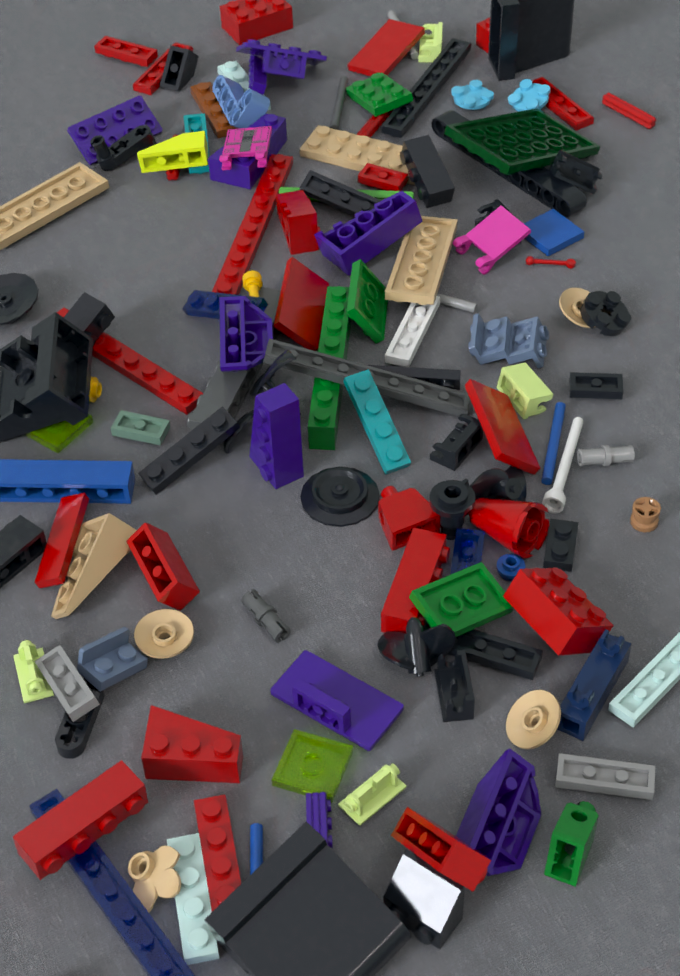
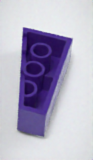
(244, 169)
(277, 436)

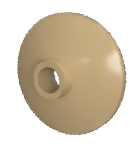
(570, 305)
(162, 625)
(533, 719)

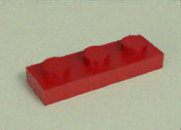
(126, 51)

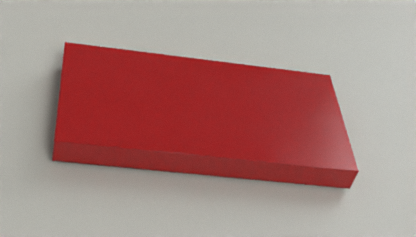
(386, 48)
(301, 305)
(502, 427)

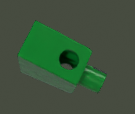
(577, 828)

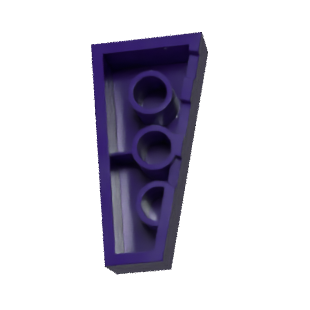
(369, 231)

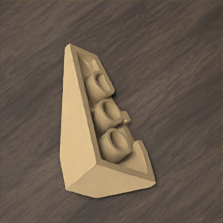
(96, 553)

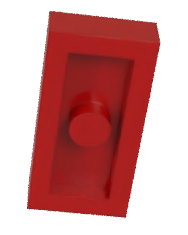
(382, 178)

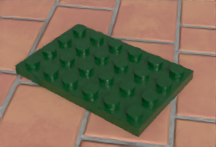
(520, 140)

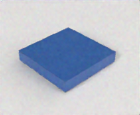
(552, 232)

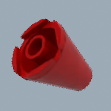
(513, 524)

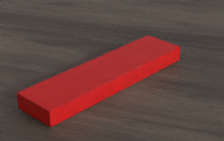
(151, 79)
(565, 107)
(62, 540)

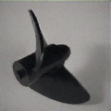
(500, 484)
(416, 648)

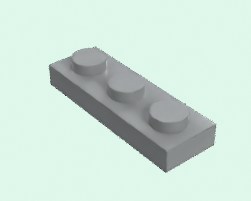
(66, 683)
(605, 776)

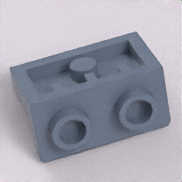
(490, 339)
(528, 341)
(110, 659)

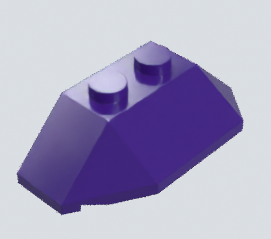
(242, 334)
(503, 814)

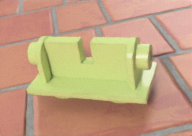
(31, 680)
(373, 794)

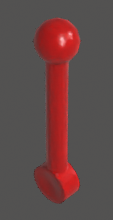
(570, 263)

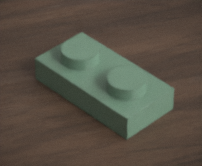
(140, 427)

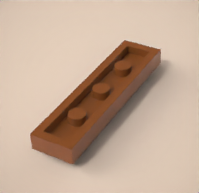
(210, 106)

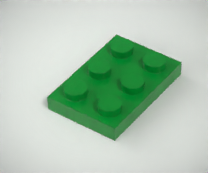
(379, 94)
(367, 301)
(462, 600)

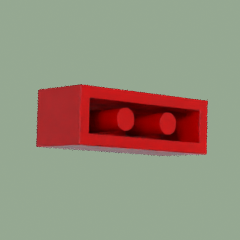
(162, 566)

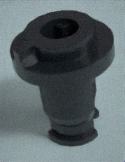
(452, 502)

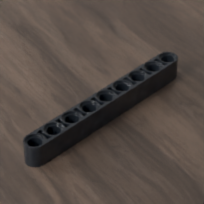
(536, 182)

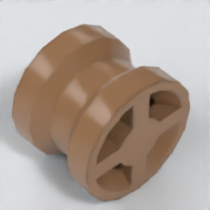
(645, 514)

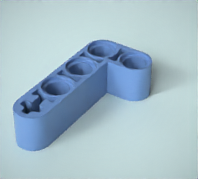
(239, 106)

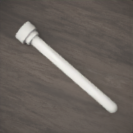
(555, 499)

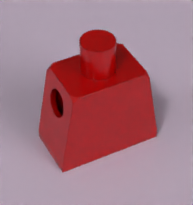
(403, 511)

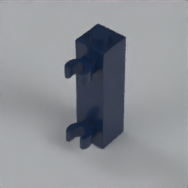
(593, 685)

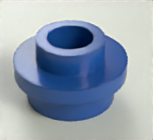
(509, 565)

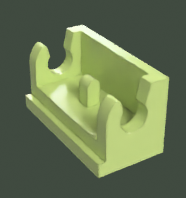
(431, 44)
(524, 389)

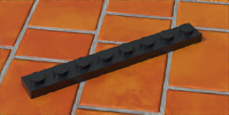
(426, 87)

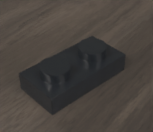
(596, 385)
(560, 544)

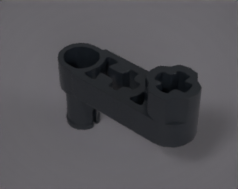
(124, 148)

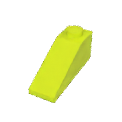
(175, 153)

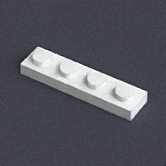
(410, 333)

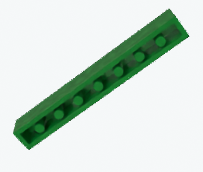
(326, 394)

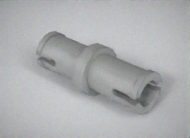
(605, 455)

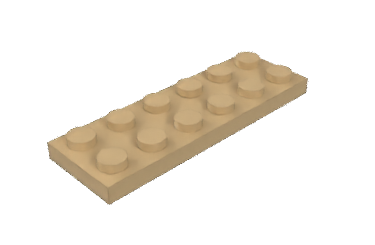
(351, 150)
(48, 202)
(421, 261)

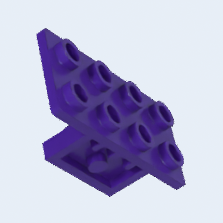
(280, 61)
(112, 125)
(337, 700)

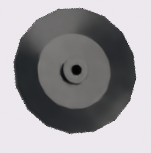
(17, 296)
(340, 496)

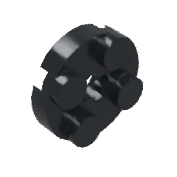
(614, 315)

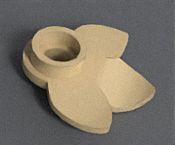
(155, 875)

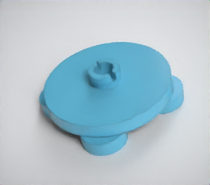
(472, 96)
(529, 96)

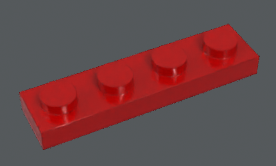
(217, 848)

